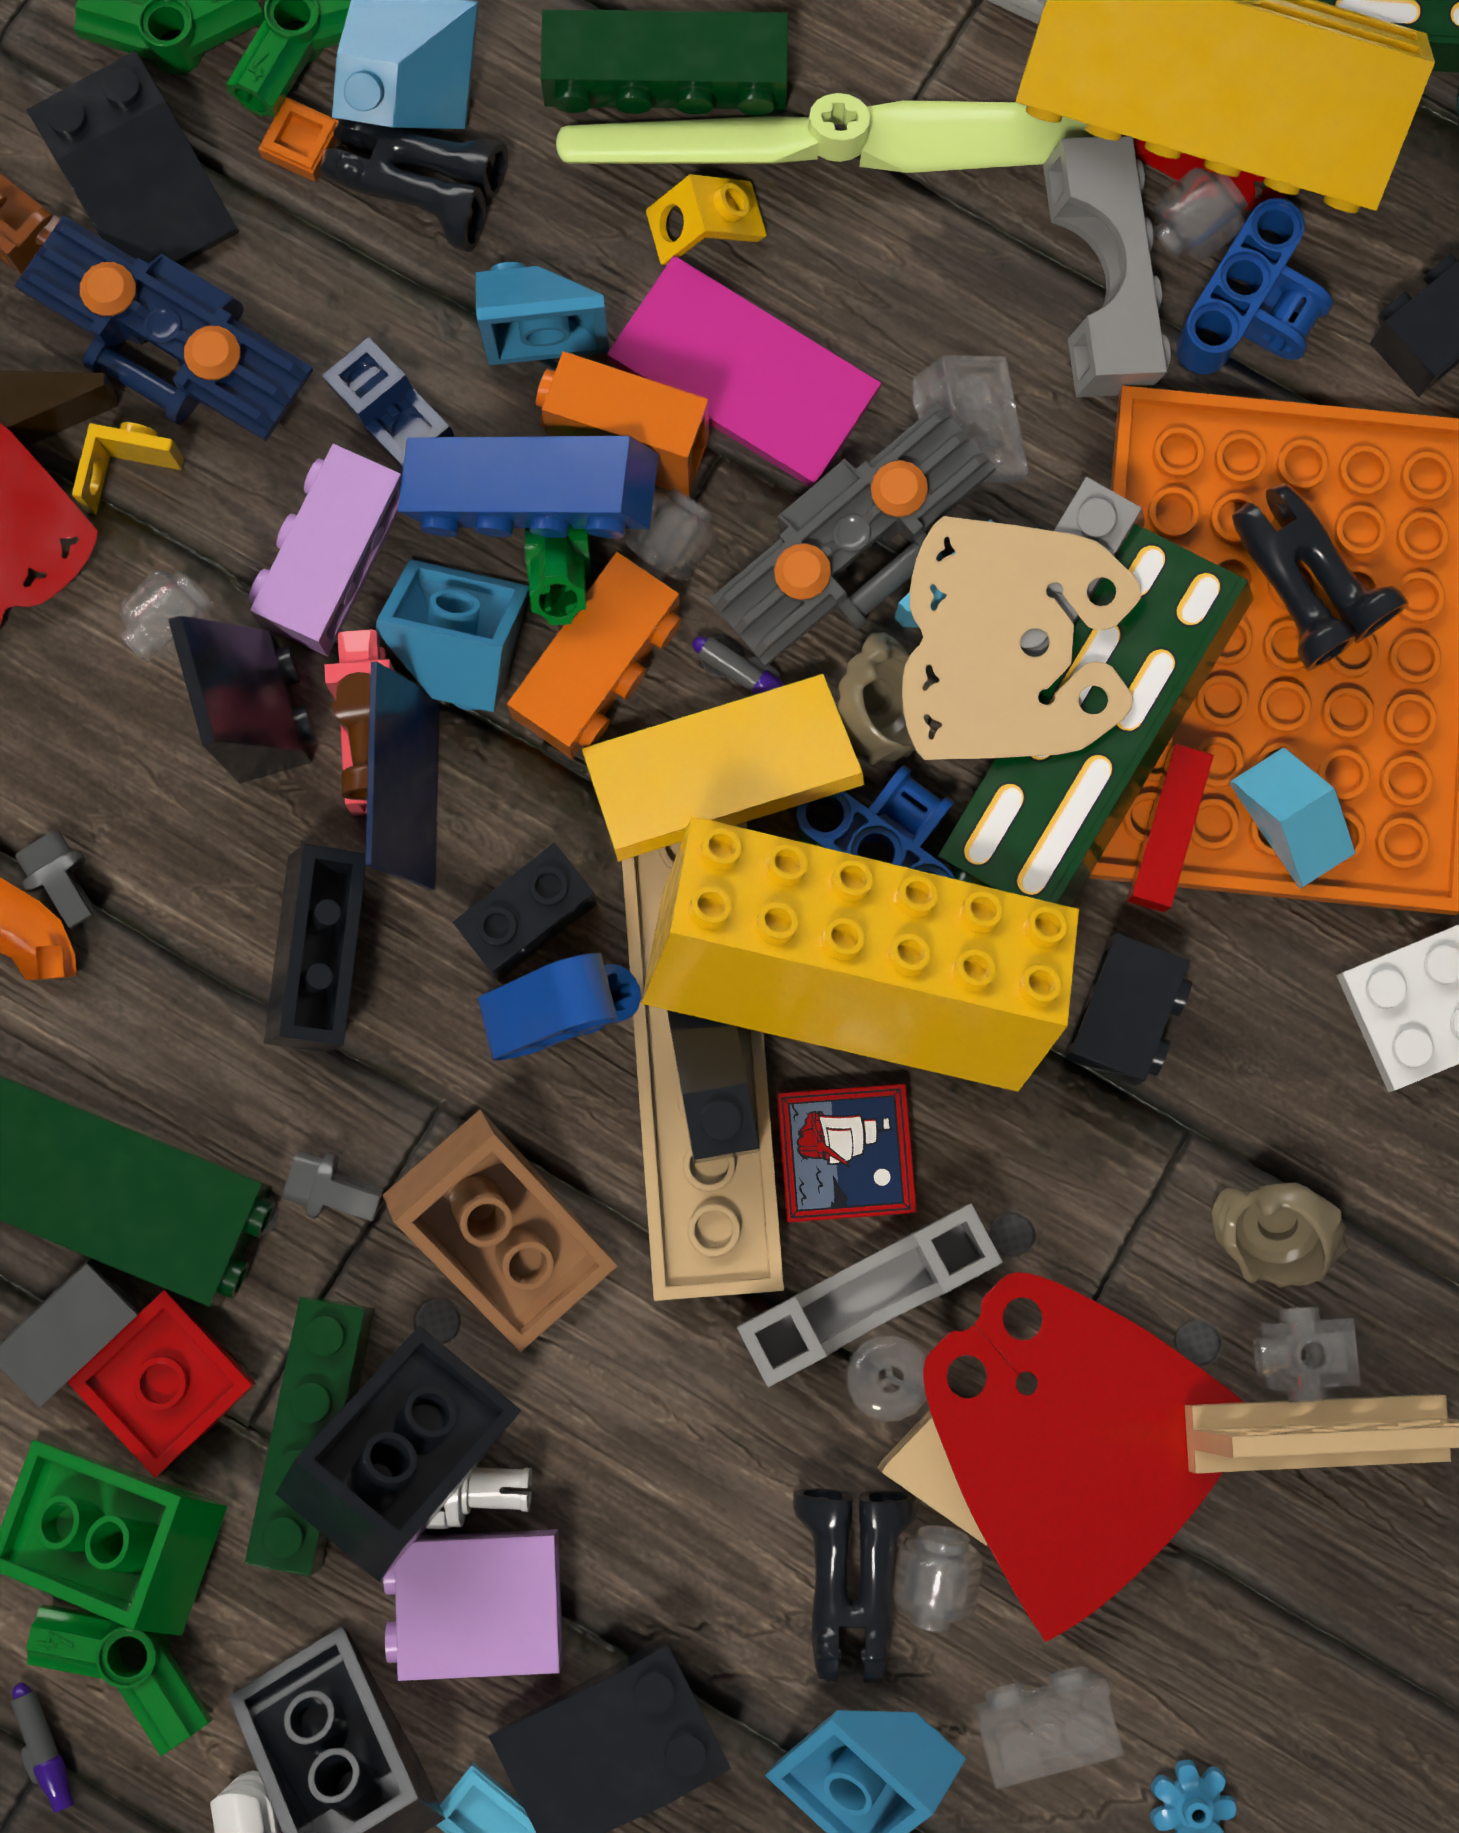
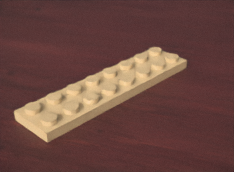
(711, 1219)

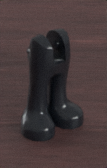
(458, 206)
(1306, 540)
(881, 1521)

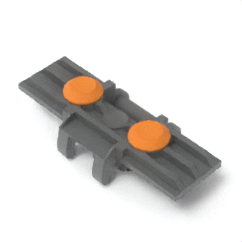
(837, 521)

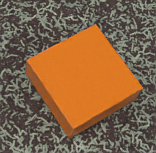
(298, 139)

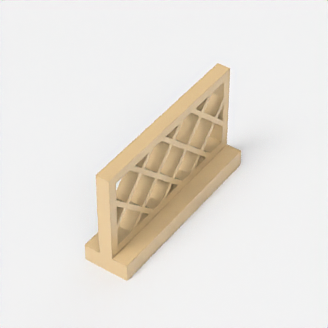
(1319, 1433)

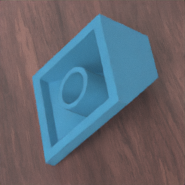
(406, 63)
(537, 315)
(454, 631)
(868, 1772)

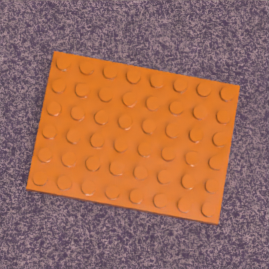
(1368, 721)

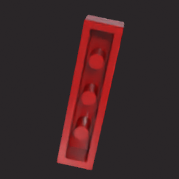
(1170, 828)

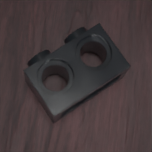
(526, 911)

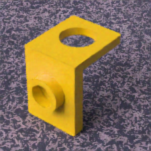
(710, 210)
(128, 442)

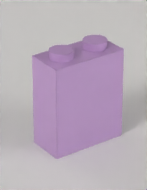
(476, 1606)

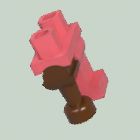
(351, 689)

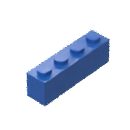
(528, 483)

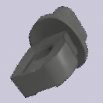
(50, 866)
(316, 1185)

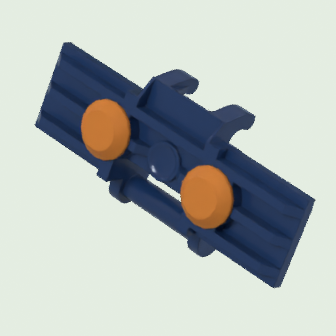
(175, 311)

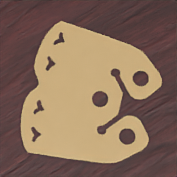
(974, 638)

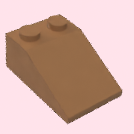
(498, 1231)

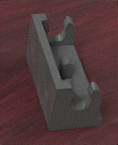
(66, 1331)

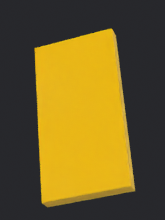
(722, 766)

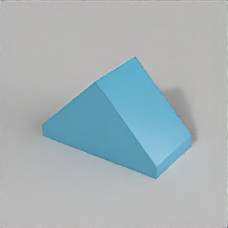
(1296, 815)

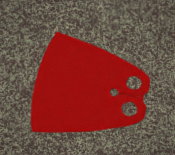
(1088, 1467)

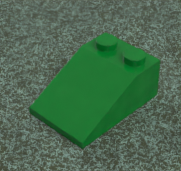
(108, 1539)

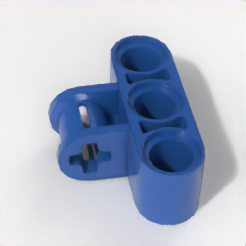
(1275, 296)
(899, 818)
(556, 1005)

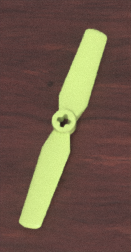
(888, 136)

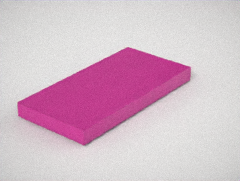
(760, 375)

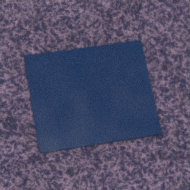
(402, 778)

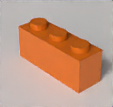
(597, 657)

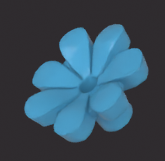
(1190, 1794)

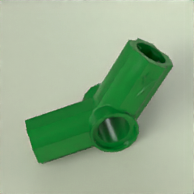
(142, 23)
(279, 55)
(558, 574)
(91, 1647)

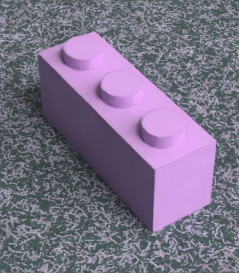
(327, 549)

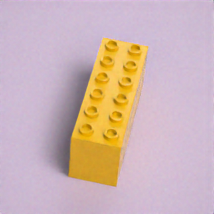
(1245, 84)
(861, 955)

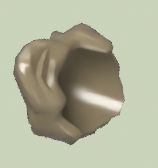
(874, 701)
(1279, 1233)

